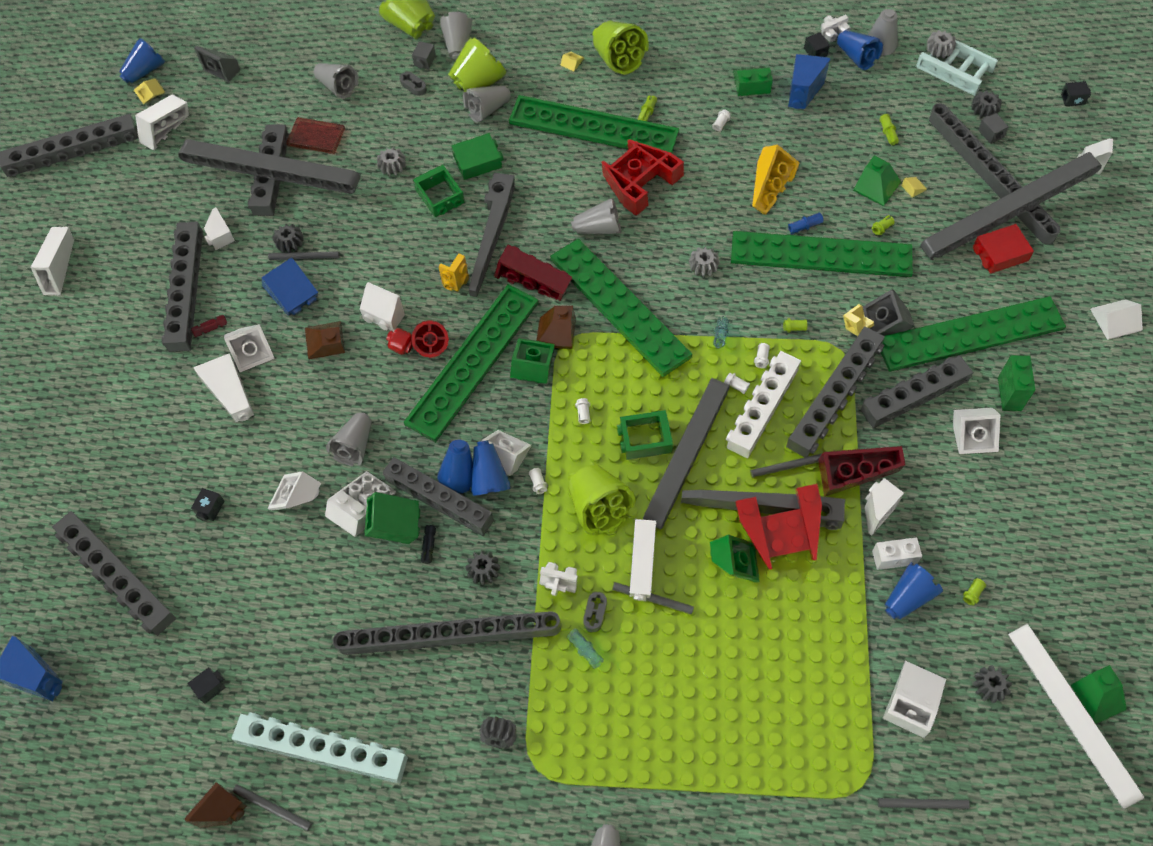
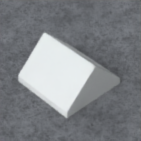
(1119, 318)

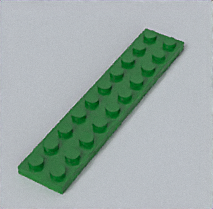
(590, 124)
(822, 254)
(621, 308)
(971, 333)
(471, 363)

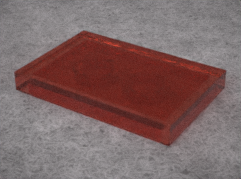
(315, 135)

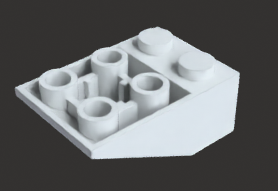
(348, 505)
(915, 699)

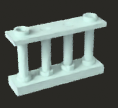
(956, 76)

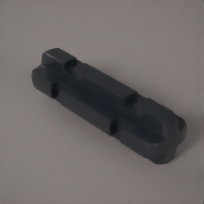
(428, 544)

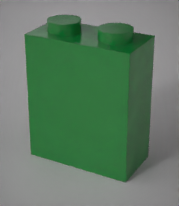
(477, 156)
(1016, 383)
(392, 518)

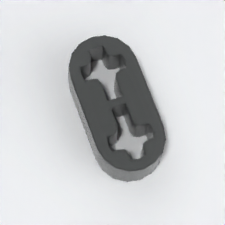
(415, 81)
(600, 612)

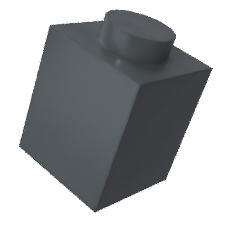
(423, 55)
(993, 128)

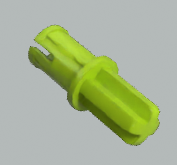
(647, 108)
(889, 129)

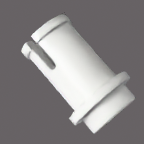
(723, 117)
(761, 360)
(737, 383)
(583, 411)
(539, 485)

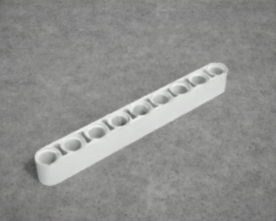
(1076, 717)

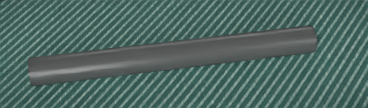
(304, 255)
(785, 465)
(657, 599)
(923, 803)
(271, 807)

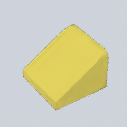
(571, 61)
(913, 186)

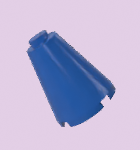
(860, 48)
(140, 62)
(457, 467)
(487, 470)
(911, 592)

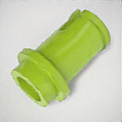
(879, 227)
(794, 325)
(972, 595)

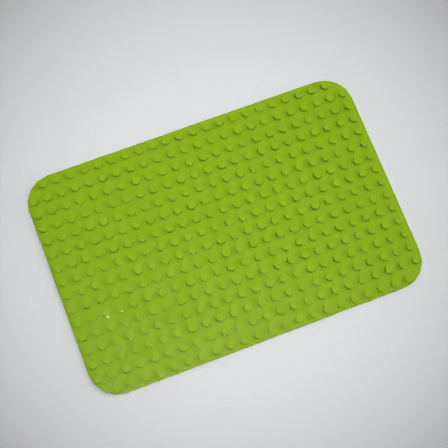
(764, 675)

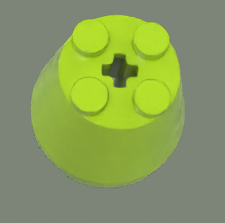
(408, 15)
(620, 45)
(476, 67)
(599, 498)

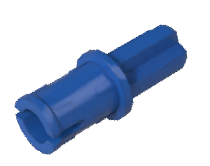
(805, 223)

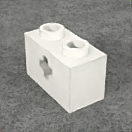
(896, 553)

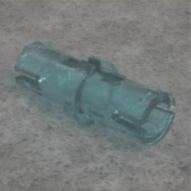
(721, 332)
(585, 648)

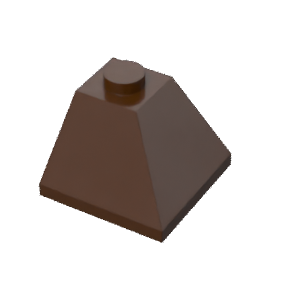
(557, 326)
(324, 340)
(216, 808)

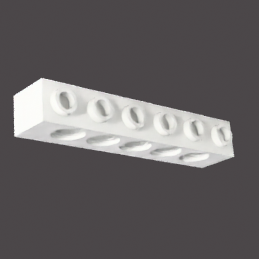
(745, 444)

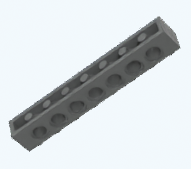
(68, 145)
(183, 287)
(866, 340)
(72, 525)

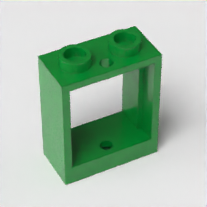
(438, 176)
(645, 450)

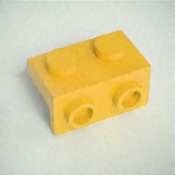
(455, 275)

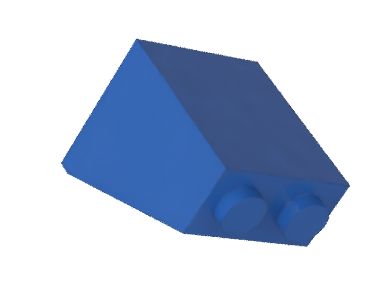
(807, 79)
(289, 287)
(27, 671)

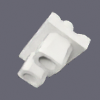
(832, 26)
(558, 580)

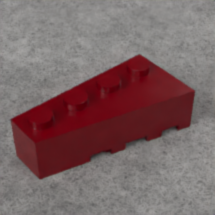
(532, 273)
(856, 467)

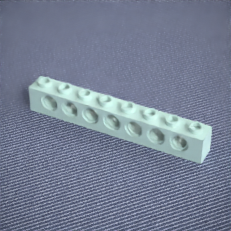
(246, 735)

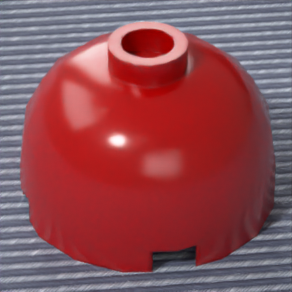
(430, 338)

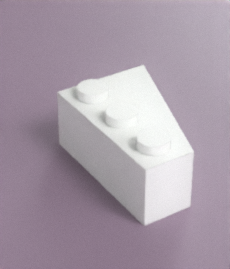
(160, 119)

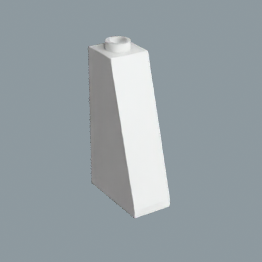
(53, 260)
(226, 385)
(642, 559)

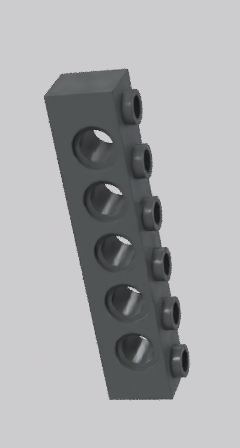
(265, 190)
(878, 415)
(438, 496)

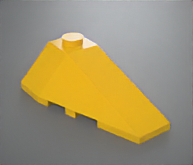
(772, 173)

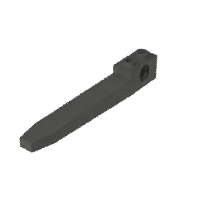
(498, 202)
(767, 503)

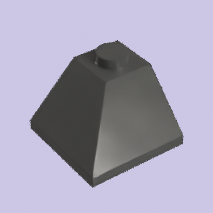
(218, 63)
(888, 314)

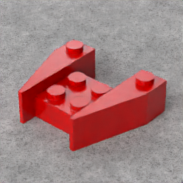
(636, 169)
(784, 531)

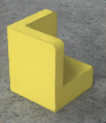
(148, 90)
(856, 320)

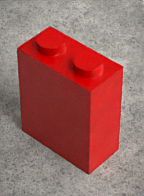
(1003, 248)

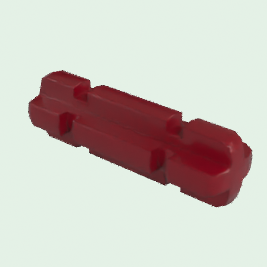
(209, 325)

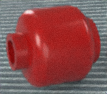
(399, 341)

